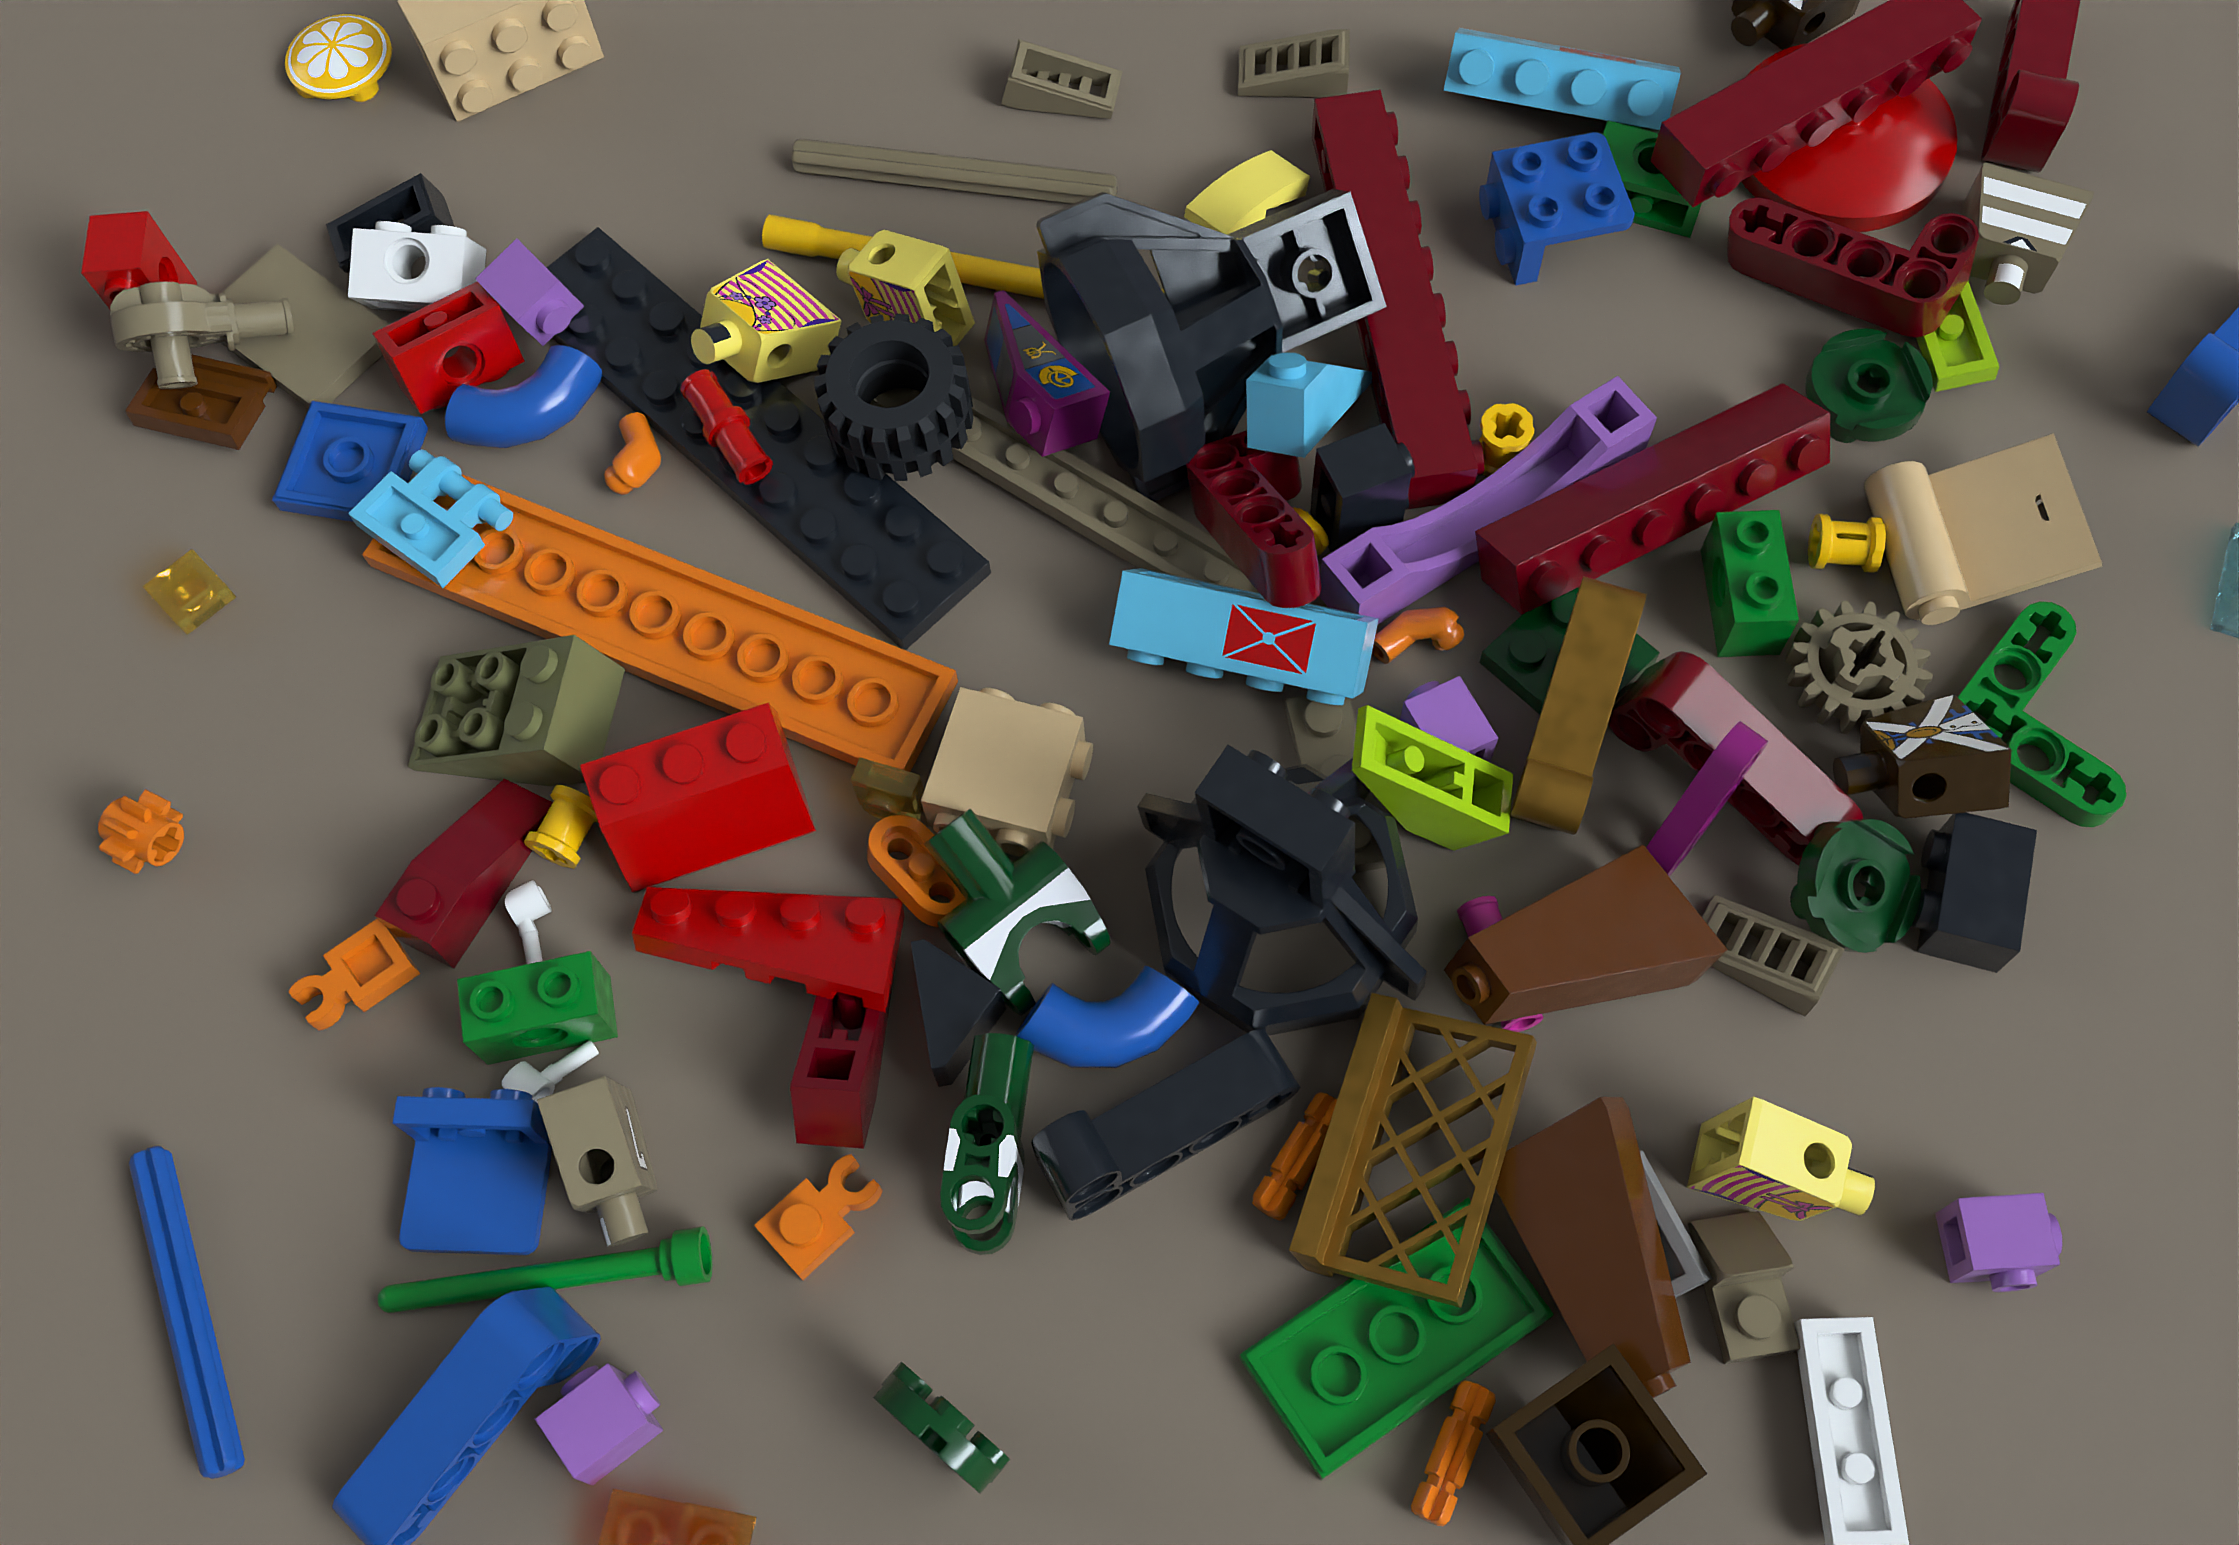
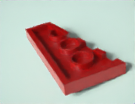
(802, 938)

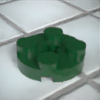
(1861, 414)
(1826, 880)
(941, 1428)

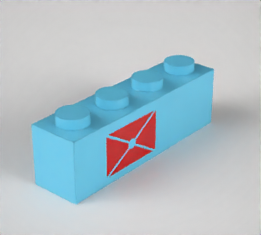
(1561, 79)
(1244, 634)

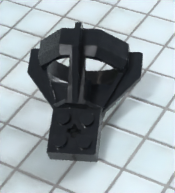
(1227, 306)
(1277, 860)

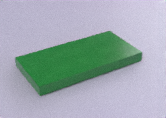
(1382, 1355)

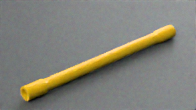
(814, 240)

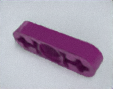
(1706, 796)

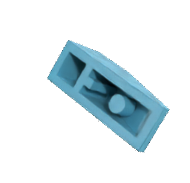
(1298, 402)

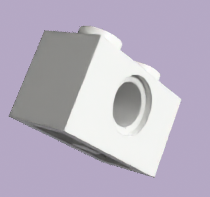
(384, 261)

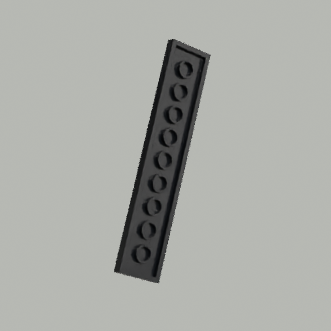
(849, 528)

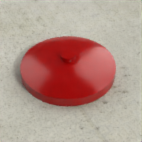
(1868, 169)

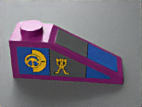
(1039, 383)

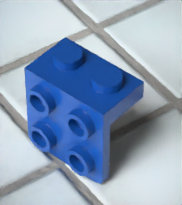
(1552, 197)
(474, 1172)

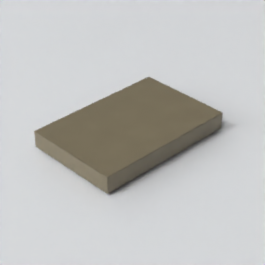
(330, 335)

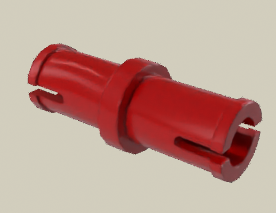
(726, 426)

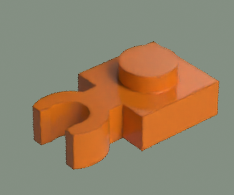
(363, 970)
(811, 1223)

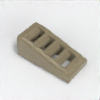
(1325, 77)
(1030, 90)
(1794, 941)

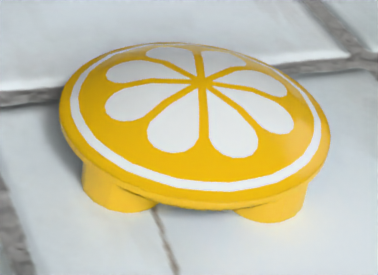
(339, 58)

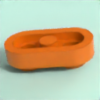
(913, 878)

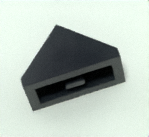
(954, 1008)

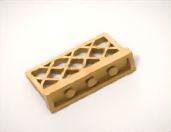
(1355, 1148)

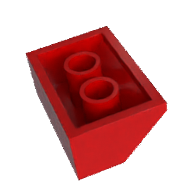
(699, 797)

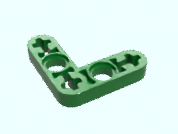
(2005, 712)

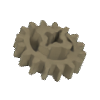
(1835, 644)

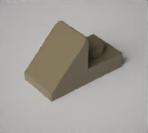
(1746, 1286)

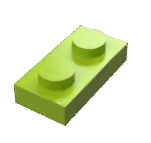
(1960, 347)

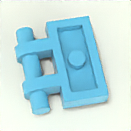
(420, 530)

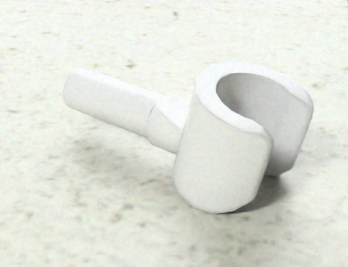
(524, 906)
(539, 1085)

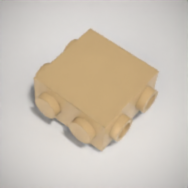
(1009, 767)

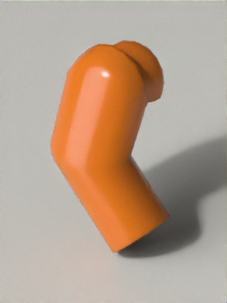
(637, 459)
(1418, 624)

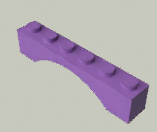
(1408, 559)

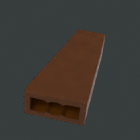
(1587, 944)
(1596, 1237)

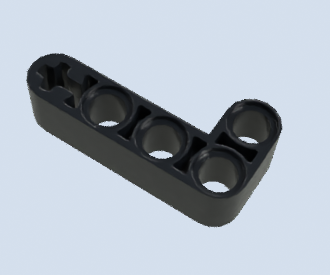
(1162, 1126)

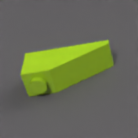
(1430, 782)

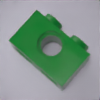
(1650, 193)
(1749, 583)
(537, 1008)

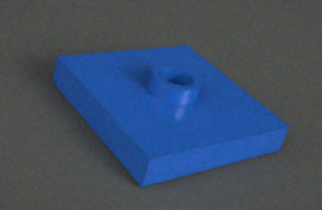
(344, 456)

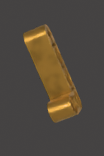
(1578, 706)

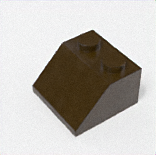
(1596, 1452)

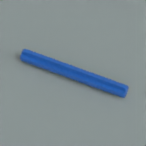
(186, 1313)

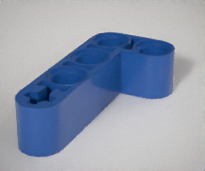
(2203, 386)
(461, 1410)

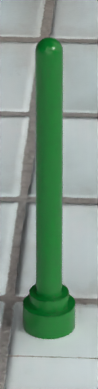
(679, 1258)

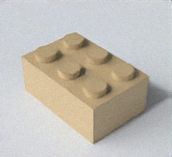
(499, 47)

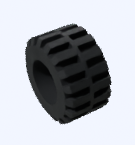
(889, 358)

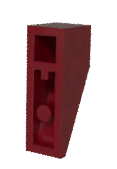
(463, 874)
(838, 1072)

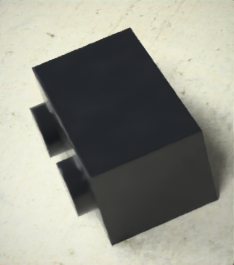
(1360, 484)
(1975, 891)

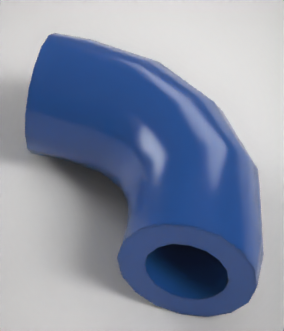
(527, 409)
(1108, 1031)

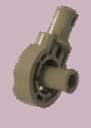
(179, 317)

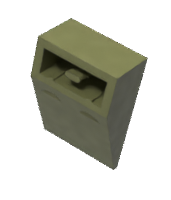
(519, 712)

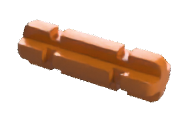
(1295, 1160)
(1453, 1453)

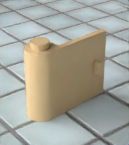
(1978, 528)

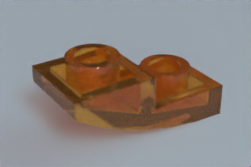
(658, 1521)

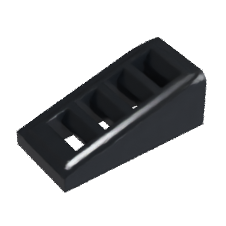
(413, 200)

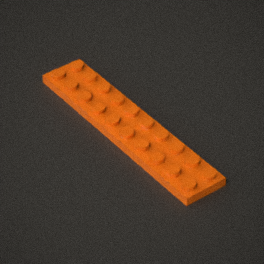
(696, 633)

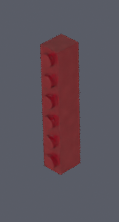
(1811, 94)
(1653, 497)

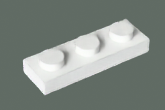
(1850, 1432)

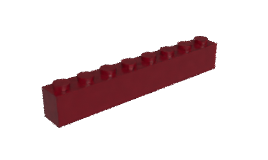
(1405, 340)

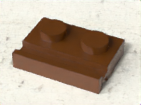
(213, 411)

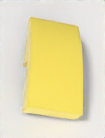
(1247, 193)

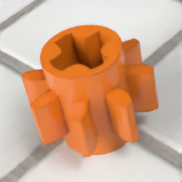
(141, 831)

